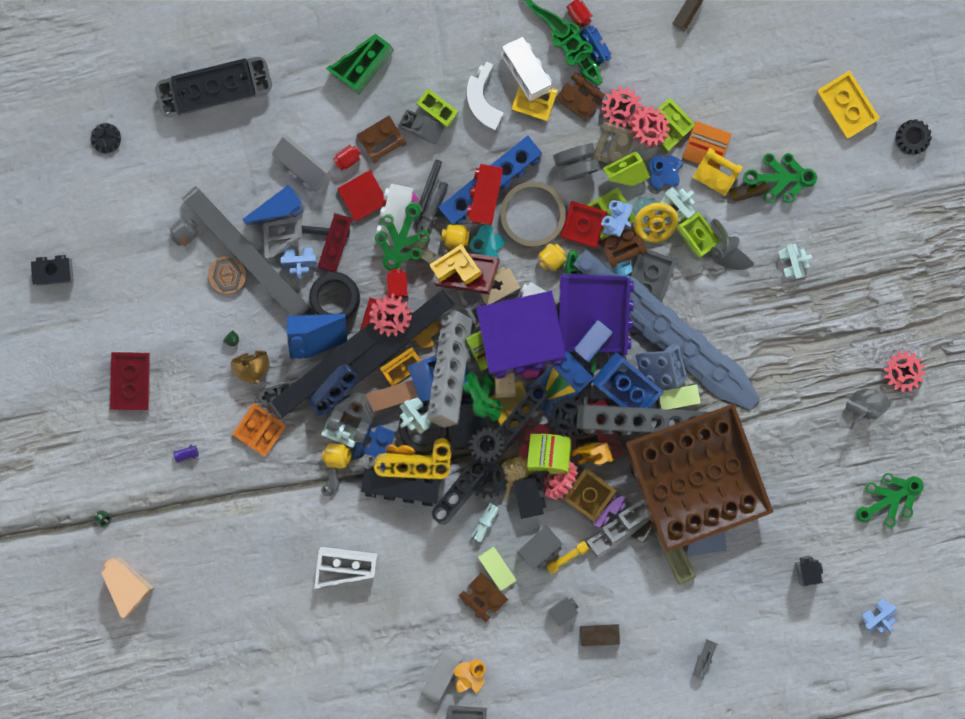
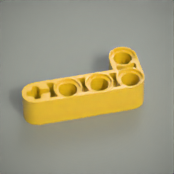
(413, 461)

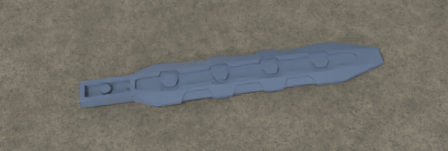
(664, 328)

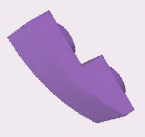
(614, 506)

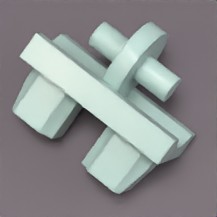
(673, 197)
(792, 253)
(412, 417)
(343, 434)

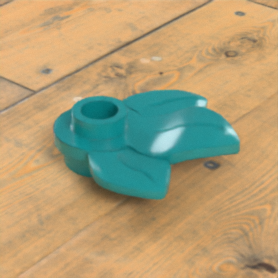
(489, 242)

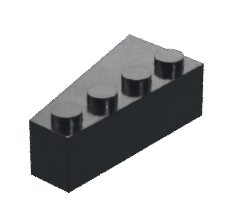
(401, 487)

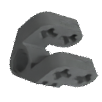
(364, 411)

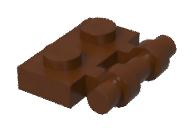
(576, 101)
(487, 593)

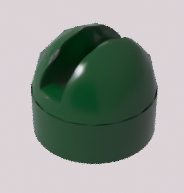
(231, 339)
(102, 518)

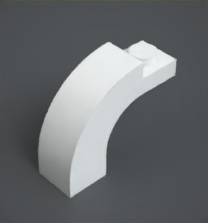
(481, 110)

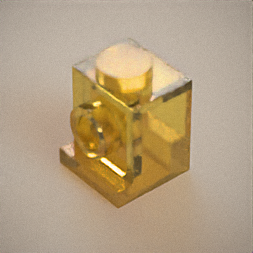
(516, 468)

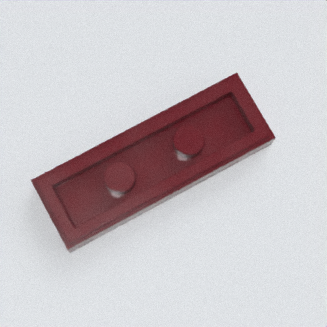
(335, 242)

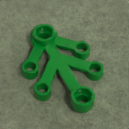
(782, 177)
(400, 239)
(481, 400)
(893, 498)

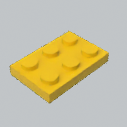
(848, 104)

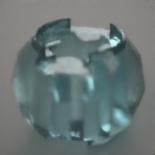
(641, 203)

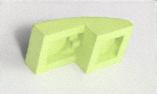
(679, 397)
(497, 568)

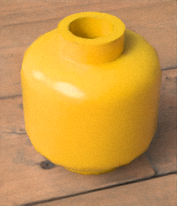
(455, 236)
(552, 257)
(336, 456)

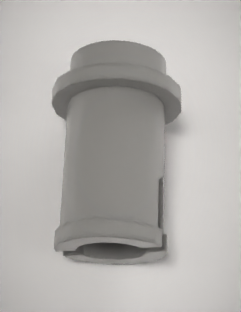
(365, 462)

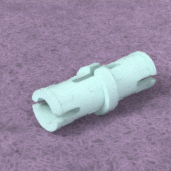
(485, 522)

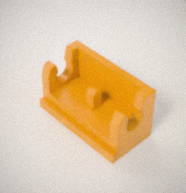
(398, 368)
(592, 452)

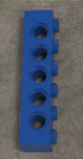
(525, 146)

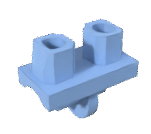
(618, 219)
(298, 264)
(887, 612)

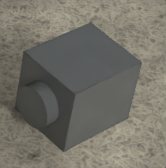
(563, 610)

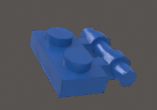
(381, 439)

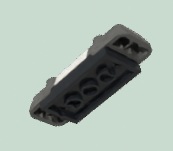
(213, 86)

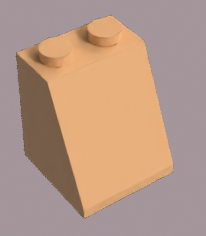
(125, 585)

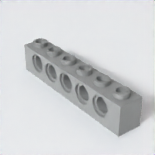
(449, 369)

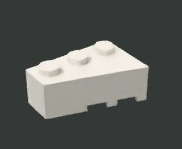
(342, 566)

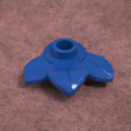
(666, 173)

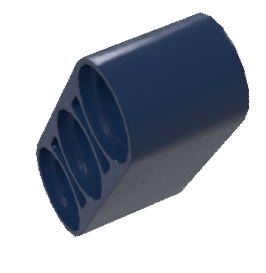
(332, 398)

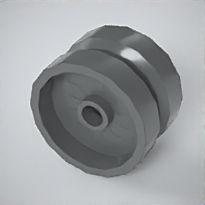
(576, 162)

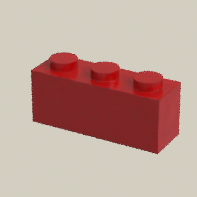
(484, 194)

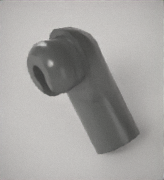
(332, 484)

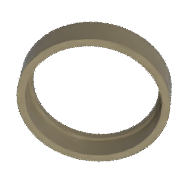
(515, 238)

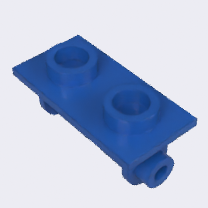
(600, 52)

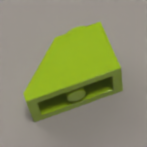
(627, 170)

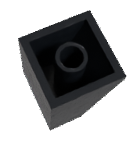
(467, 424)

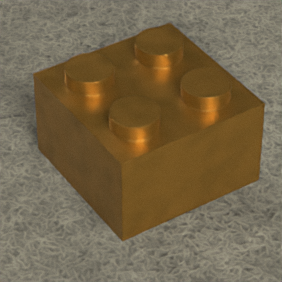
(589, 494)

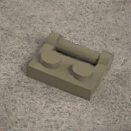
(620, 145)

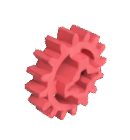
(616, 96)
(650, 136)
(385, 308)
(910, 360)
(559, 484)

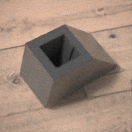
(421, 126)

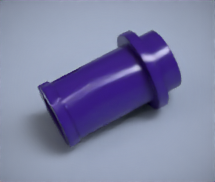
(186, 453)

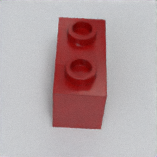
(397, 283)

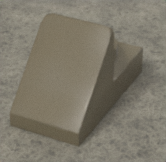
(427, 255)

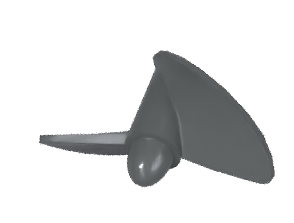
(727, 253)
(866, 404)

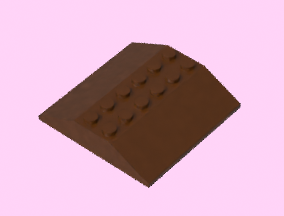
(698, 478)

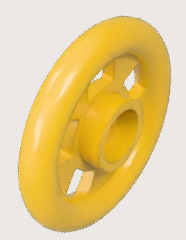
(649, 210)

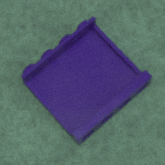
(594, 298)
(521, 334)

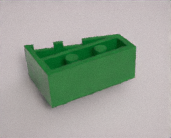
(362, 63)

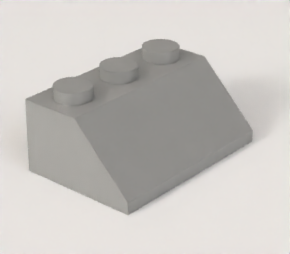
(300, 164)

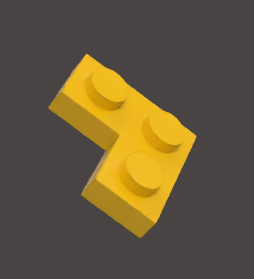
(456, 261)

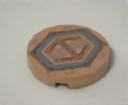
(227, 275)

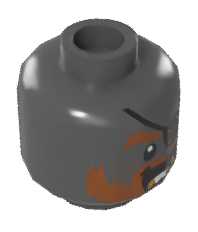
(183, 231)

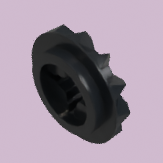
(112, 144)

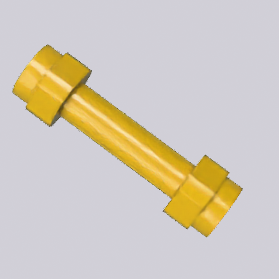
(581, 548)

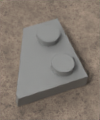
(280, 236)

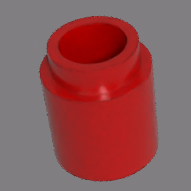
(579, 13)
(347, 157)

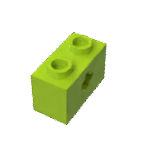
(437, 108)

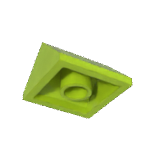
(697, 235)

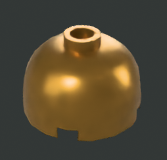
(251, 367)

